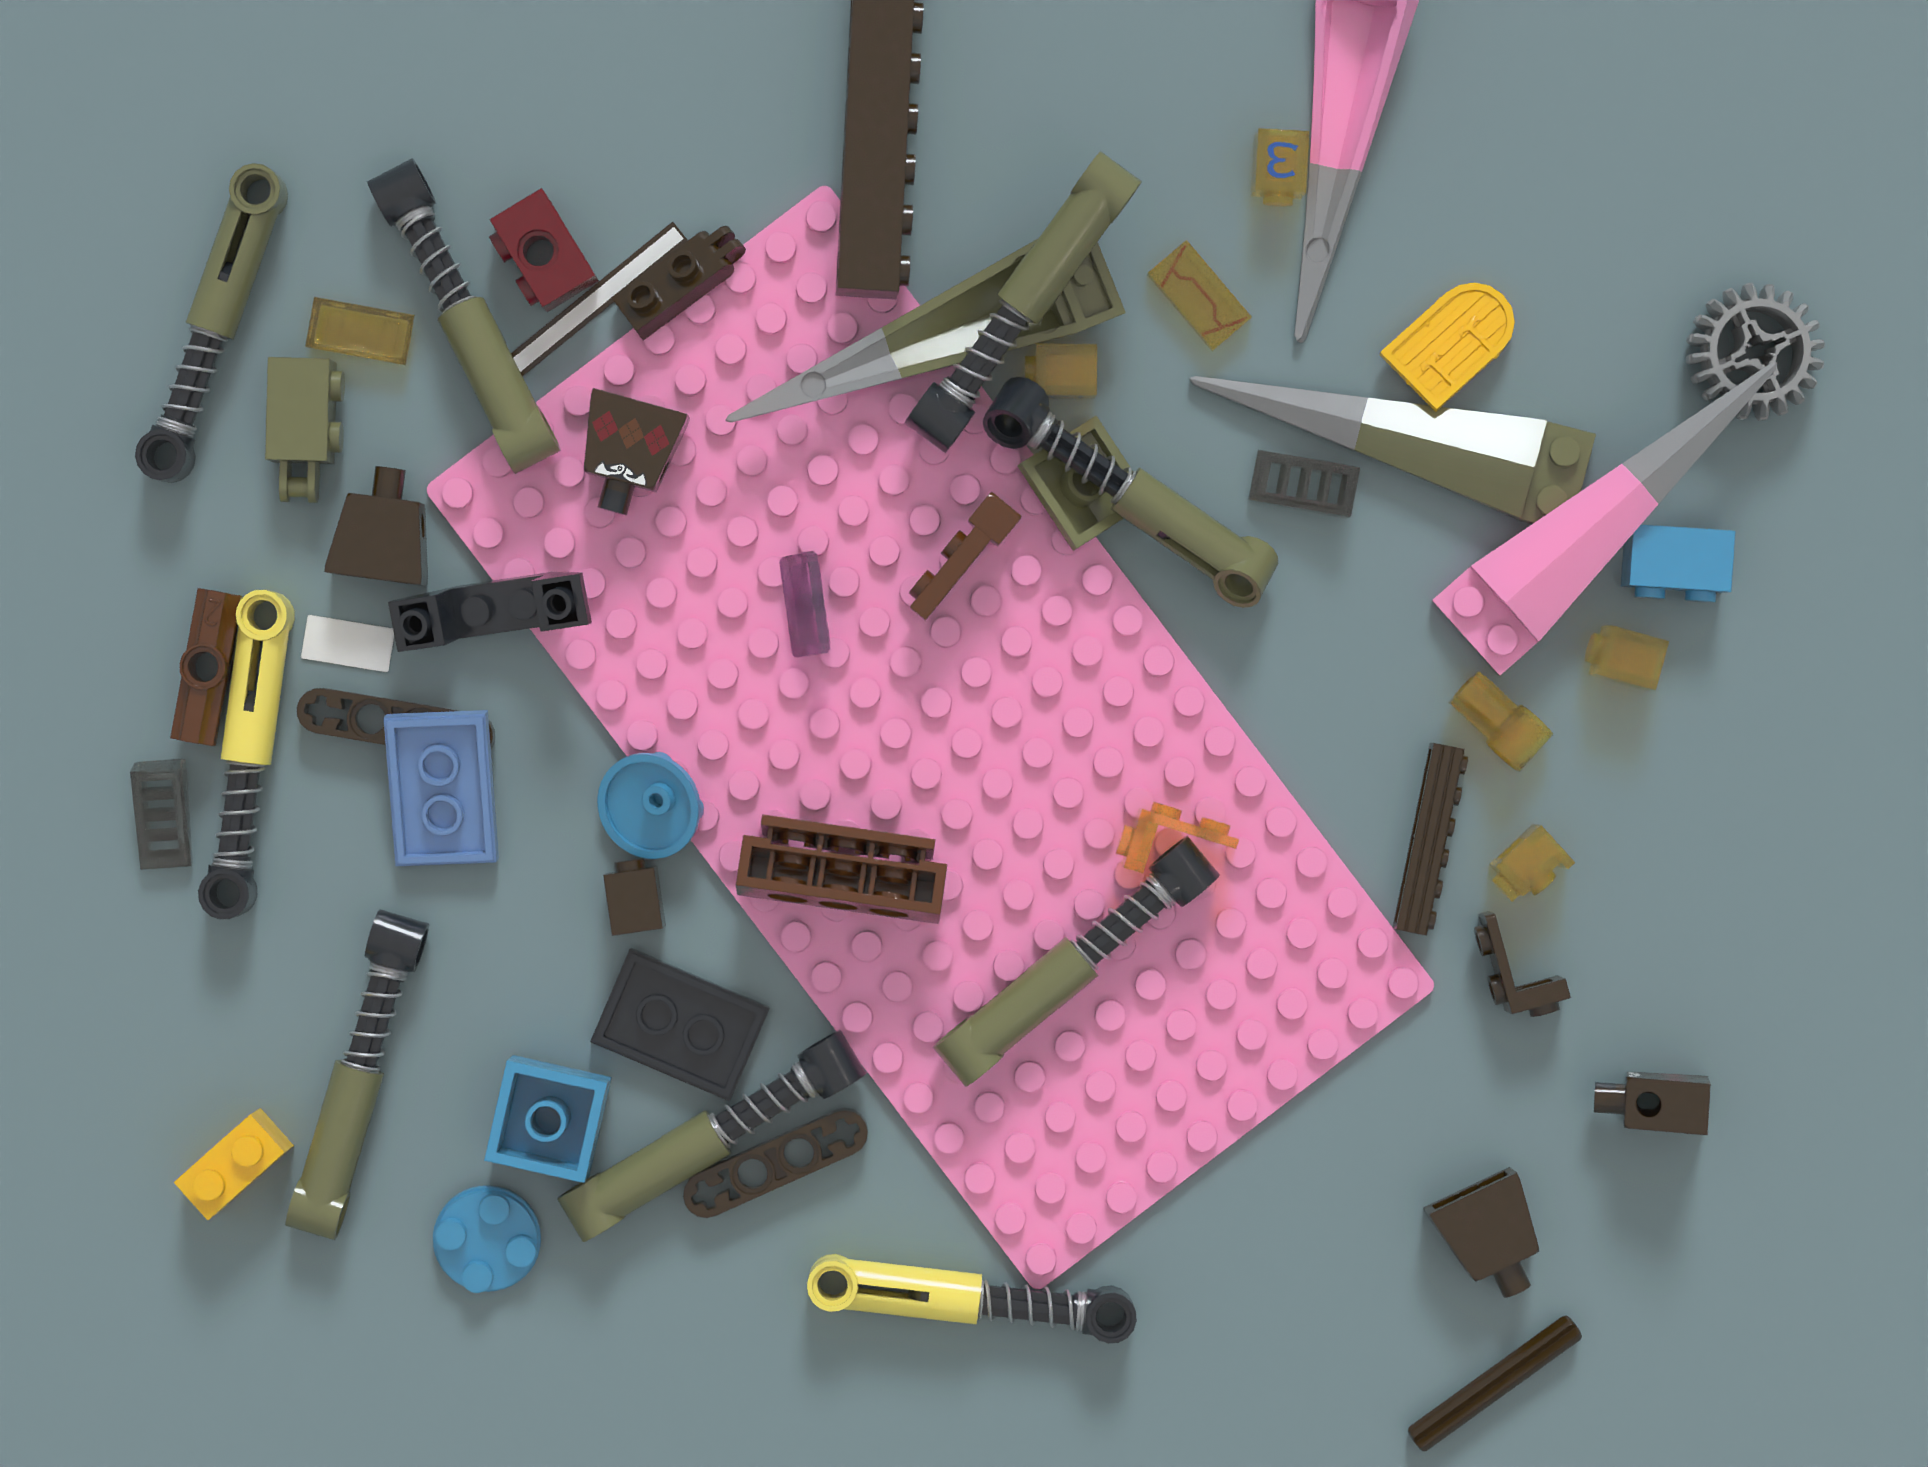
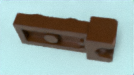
(990, 522)

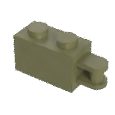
(302, 420)

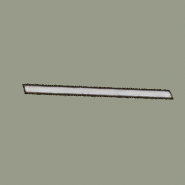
(596, 299)

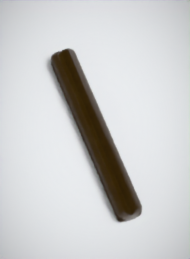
(1494, 1383)

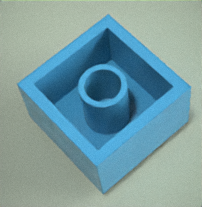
(548, 1118)

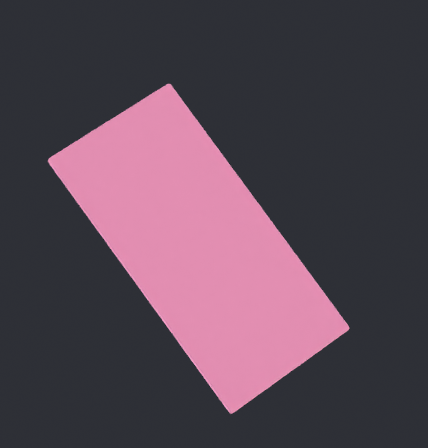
(998, 726)

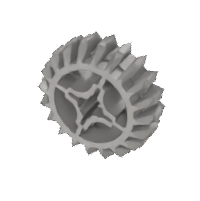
(1794, 334)

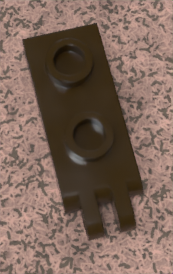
(679, 280)

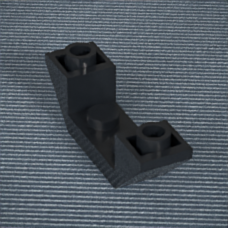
(490, 607)

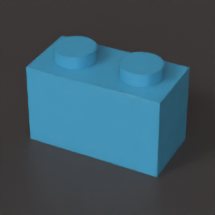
(1678, 560)

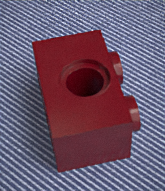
(533, 221)

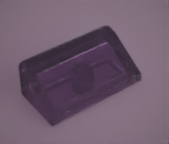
(805, 604)

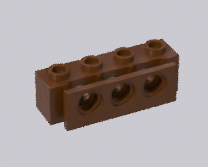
(842, 879)

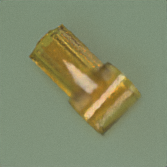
(1510, 729)

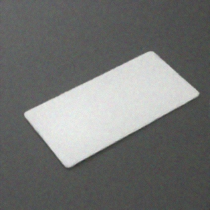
(347, 643)

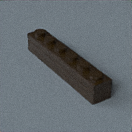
(1428, 839)

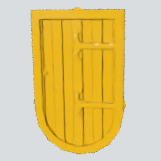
(1452, 342)

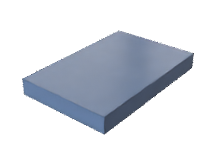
(441, 788)

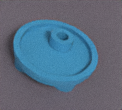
(649, 805)
(486, 1238)

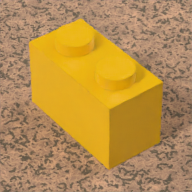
(233, 1164)

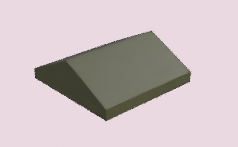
(1071, 504)

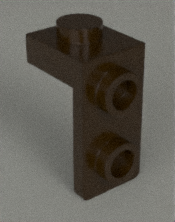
(1537, 997)

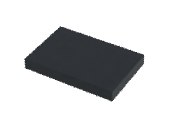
(680, 1024)

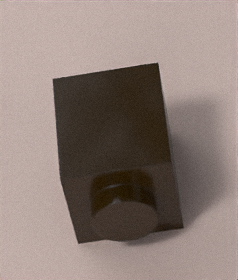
(634, 897)

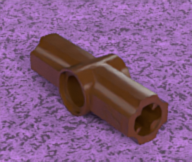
(198, 701)

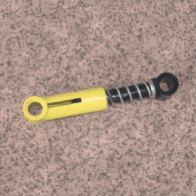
(247, 747)
(964, 1297)

